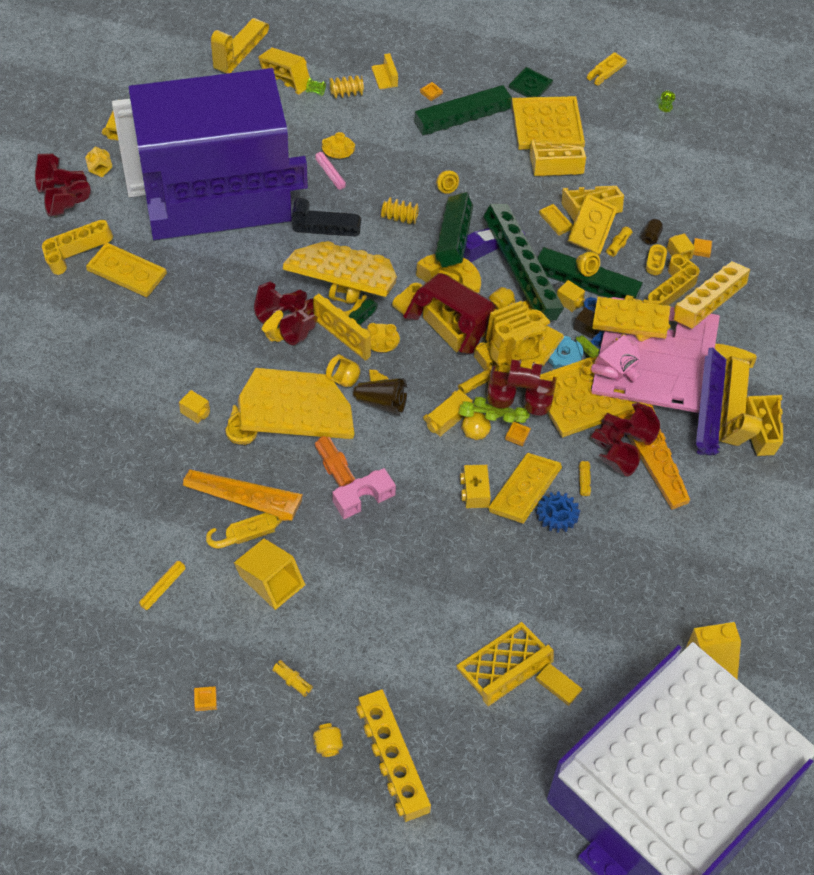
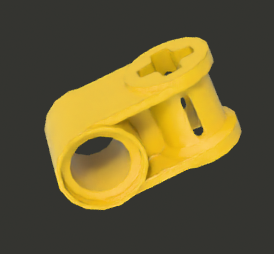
(403, 300)

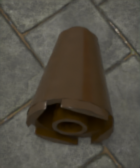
(383, 394)

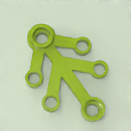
(492, 413)

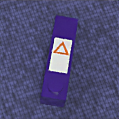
(480, 244)

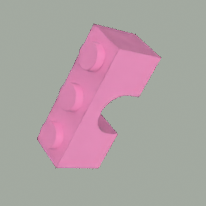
(375, 484)

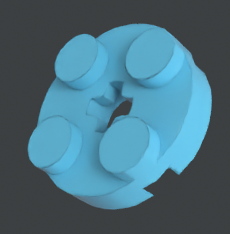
(569, 346)

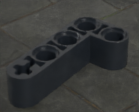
(323, 222)

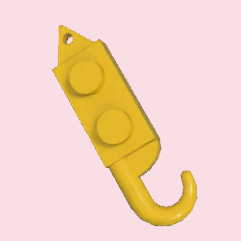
(245, 530)

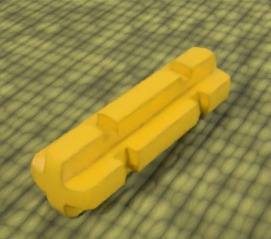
(585, 478)

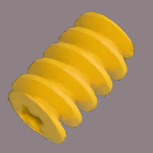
(346, 86)
(400, 211)

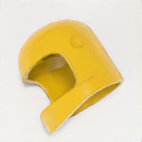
(352, 294)
(347, 372)

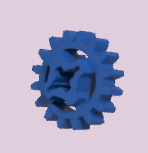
(558, 511)

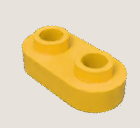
(656, 259)

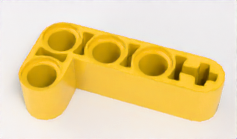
(74, 242)
(683, 278)

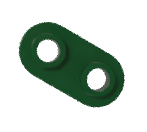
(365, 311)

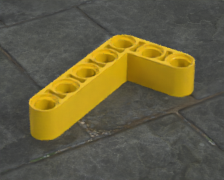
(230, 51)
(736, 425)

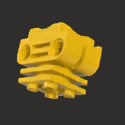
(516, 333)

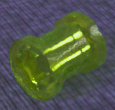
(316, 86)
(666, 101)

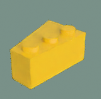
(287, 67)
(556, 160)
(573, 198)
(771, 433)

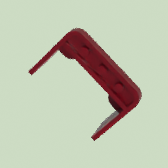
(472, 306)

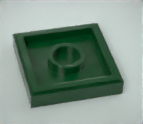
(530, 83)

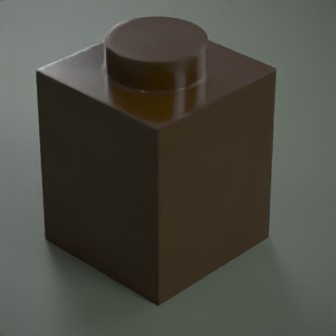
(584, 323)

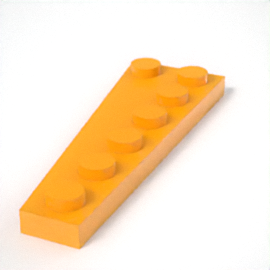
(662, 468)
(259, 497)

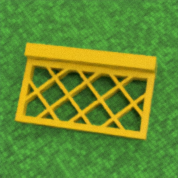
(519, 672)

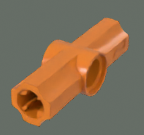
(334, 461)

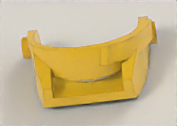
(270, 327)

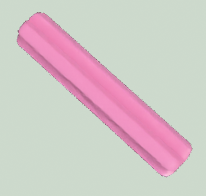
(330, 170)

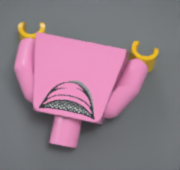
(617, 360)

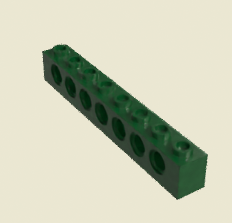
(523, 261)

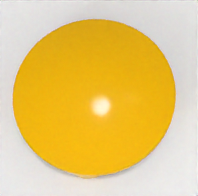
(338, 146)
(383, 337)

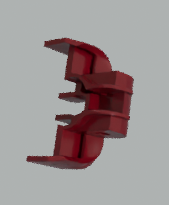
(72, 185)
(294, 326)
(538, 392)
(624, 457)

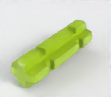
(587, 346)

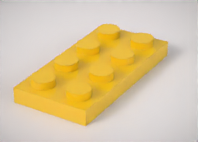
(126, 269)
(631, 317)
(342, 327)
(525, 487)

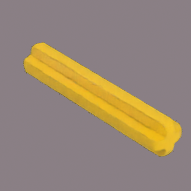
(162, 585)

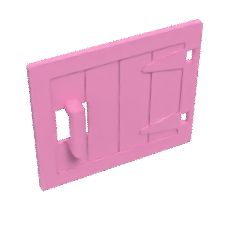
(667, 366)

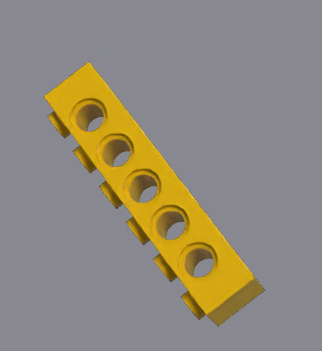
(711, 294)
(377, 704)

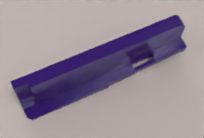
(711, 403)

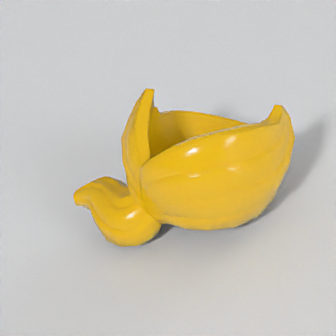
(233, 430)

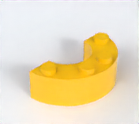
(468, 273)

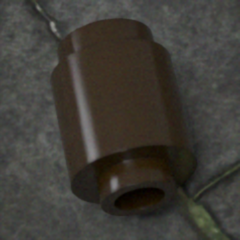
(652, 231)

